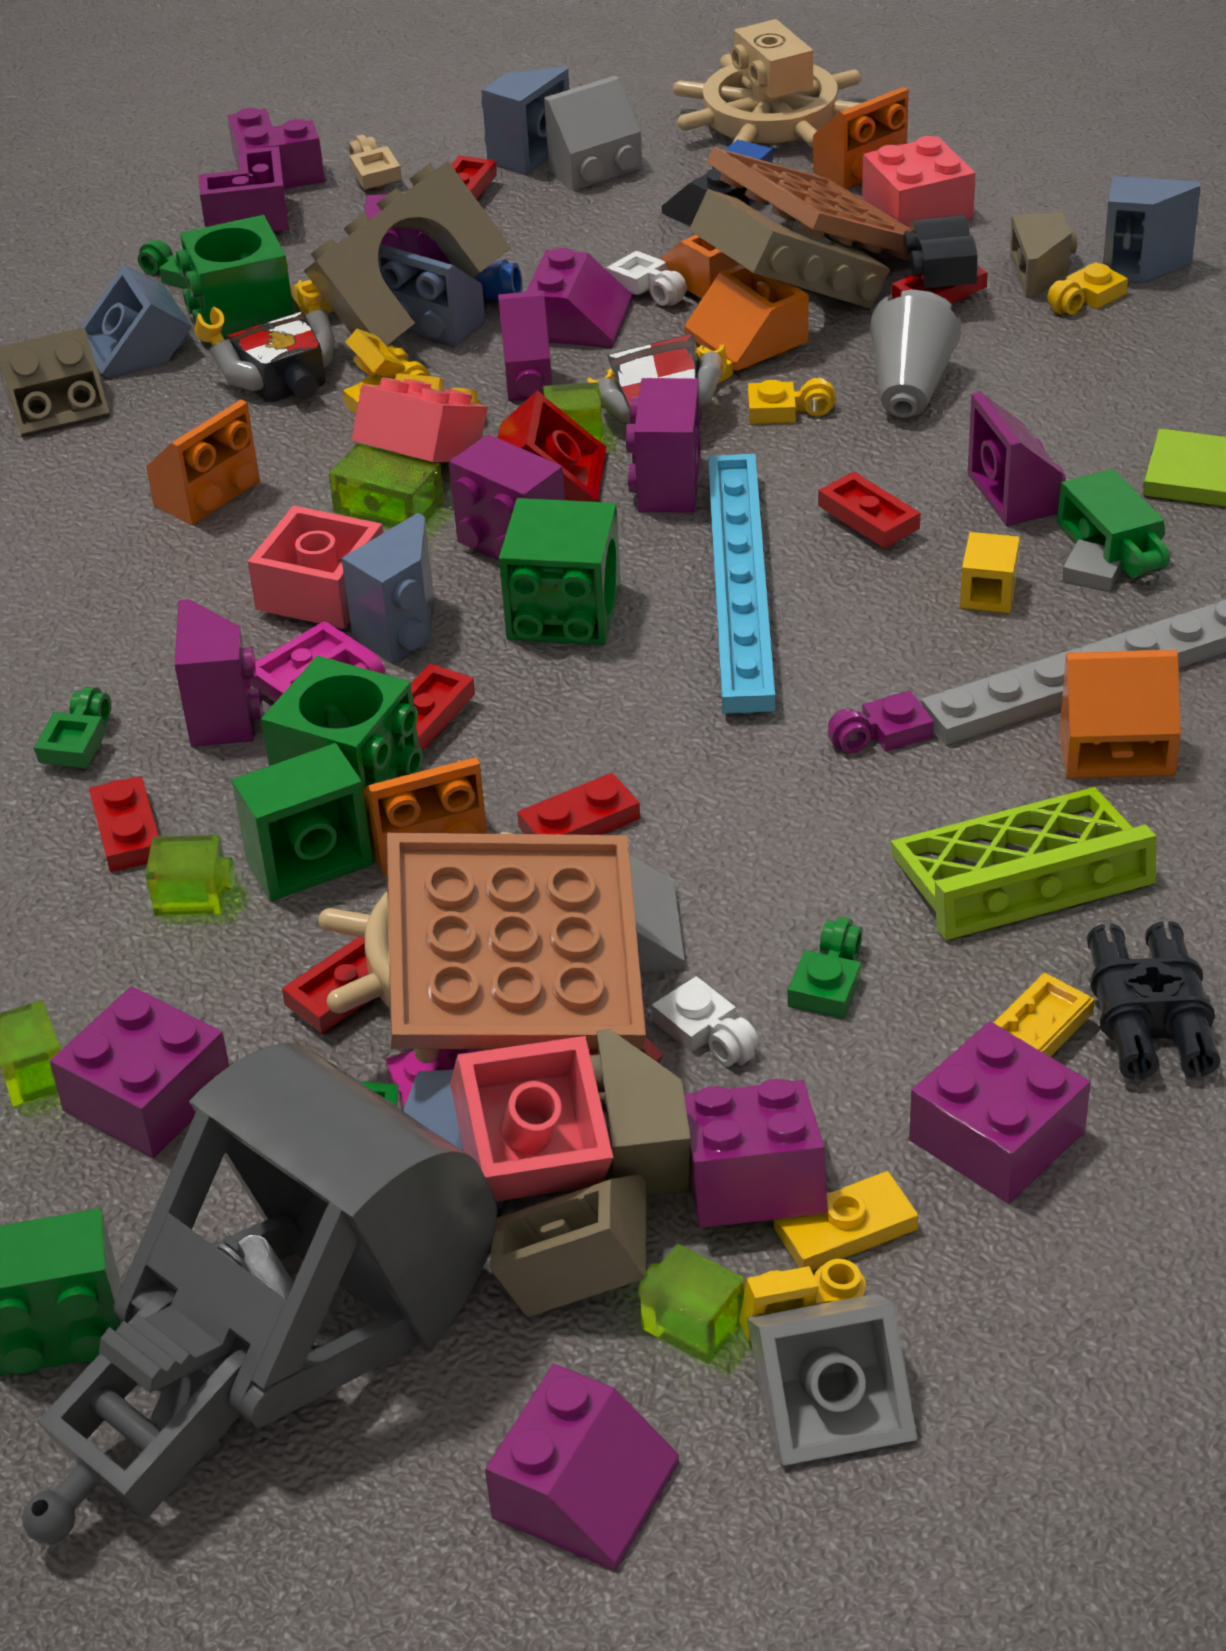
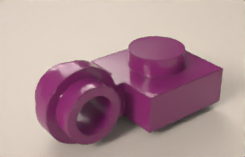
(890, 720)

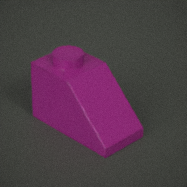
(525, 343)

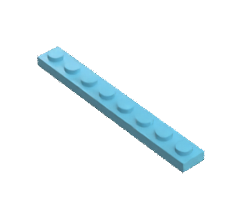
(740, 586)

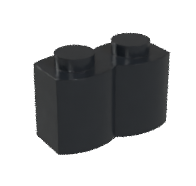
(941, 251)

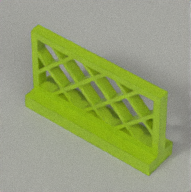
(1033, 881)

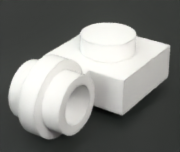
(644, 273)
(699, 1016)

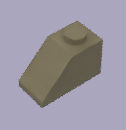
(1041, 249)

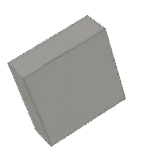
(1089, 567)

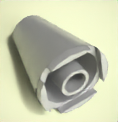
(912, 348)

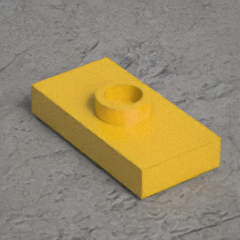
(1047, 1014)
(855, 1221)

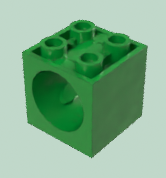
(237, 271)
(560, 571)
(351, 706)

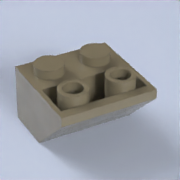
(52, 381)
(642, 1115)
(573, 1245)

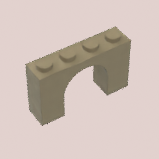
(436, 206)
(788, 254)

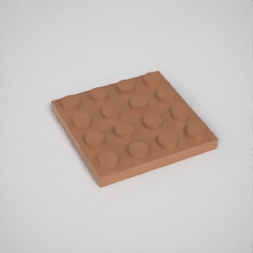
(813, 201)
(511, 940)

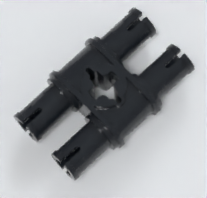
(1152, 1000)

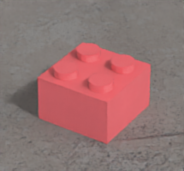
(918, 181)
(417, 419)
(301, 566)
(532, 1117)

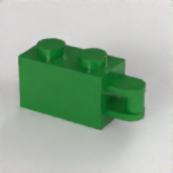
(1112, 514)

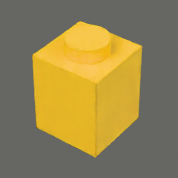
(989, 572)

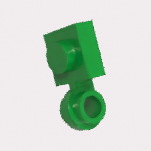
(158, 256)
(75, 736)
(830, 978)

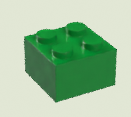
(303, 821)
(55, 1291)

